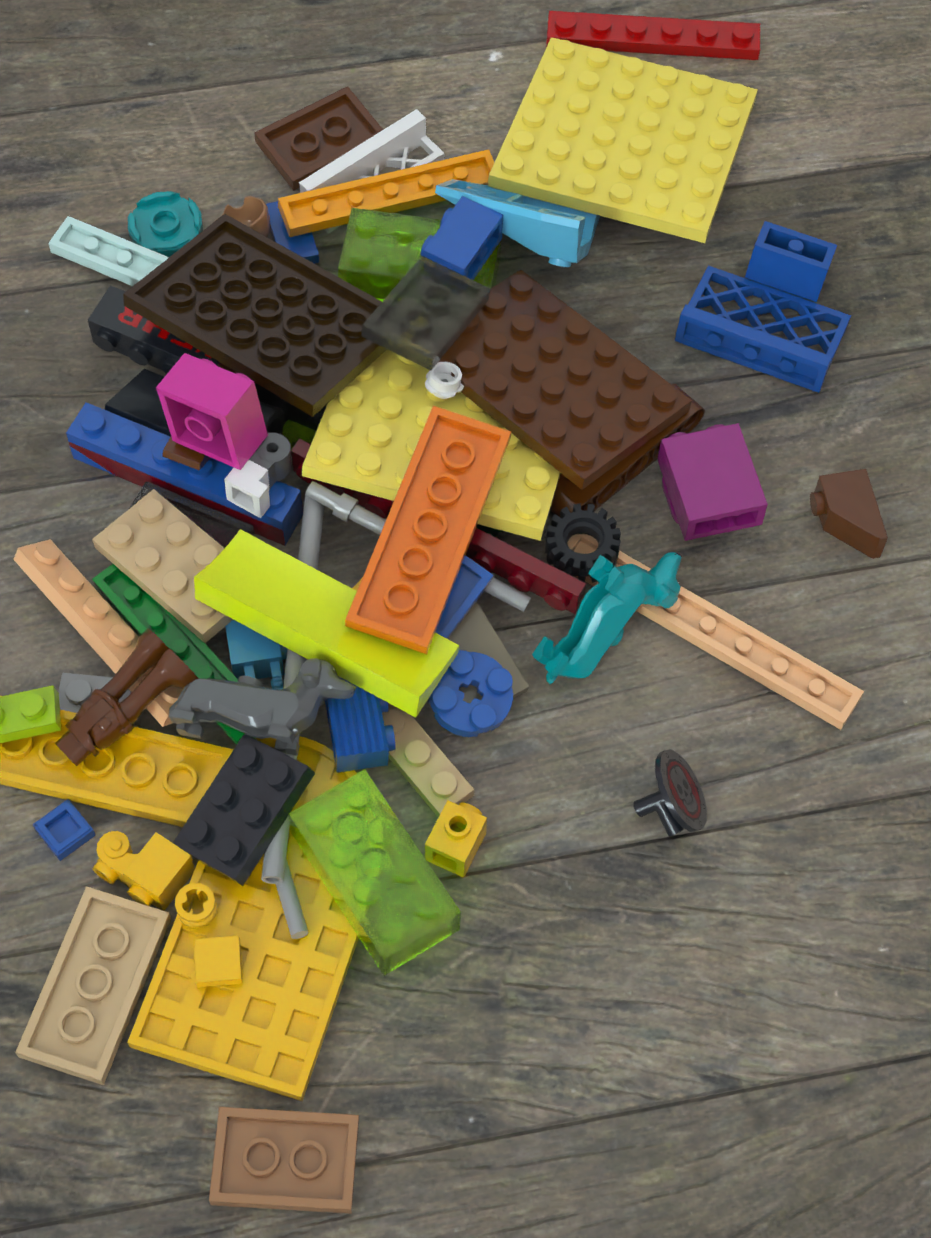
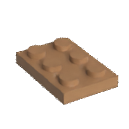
(284, 1160)

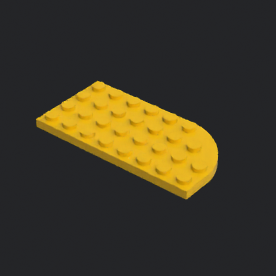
(278, 1016)

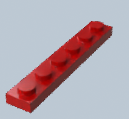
(657, 35)

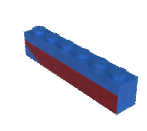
(136, 456)

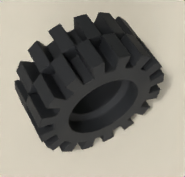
(581, 523)

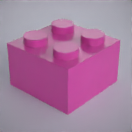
(212, 410)

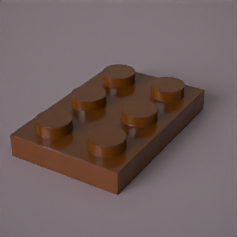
(316, 135)

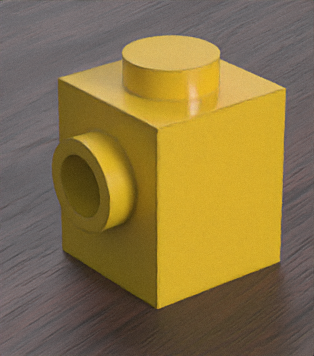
(456, 837)

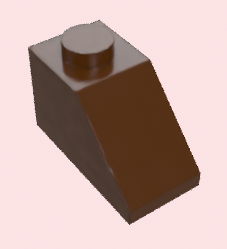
(850, 511)

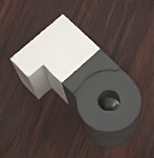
(252, 483)

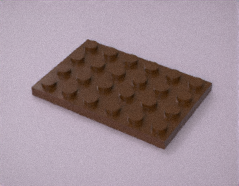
(560, 381)

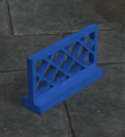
(756, 346)

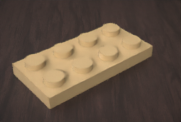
(162, 555)
(94, 985)

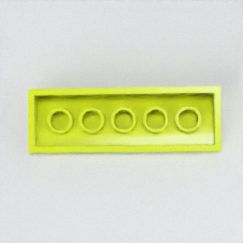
(308, 616)

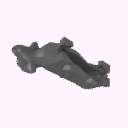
(258, 709)

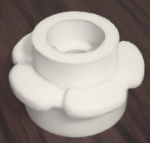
(442, 383)

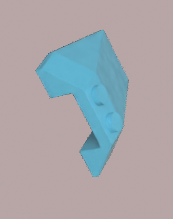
(536, 224)

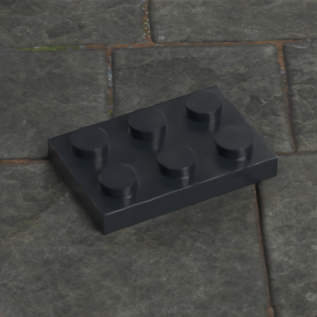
(244, 808)

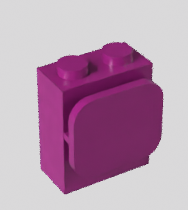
(711, 481)

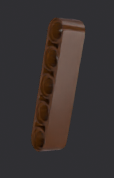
(625, 471)

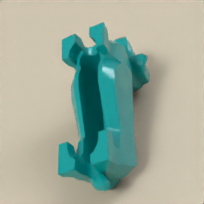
(606, 612)

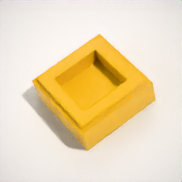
(217, 961)

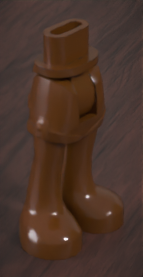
(105, 718)

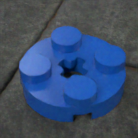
(479, 715)

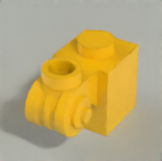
(151, 875)

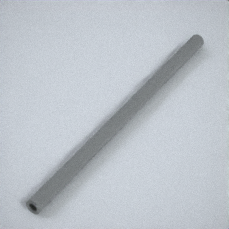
(309, 549)

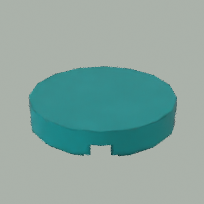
(164, 222)

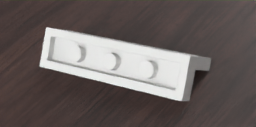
(377, 153)

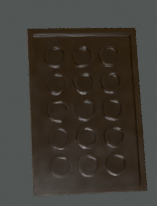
(261, 313)

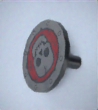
(679, 797)

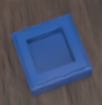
(64, 829)

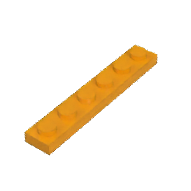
(384, 193)

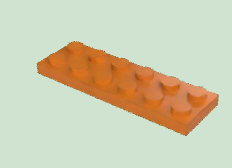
(428, 530)

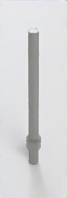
(347, 509)

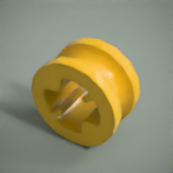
(181, 904)

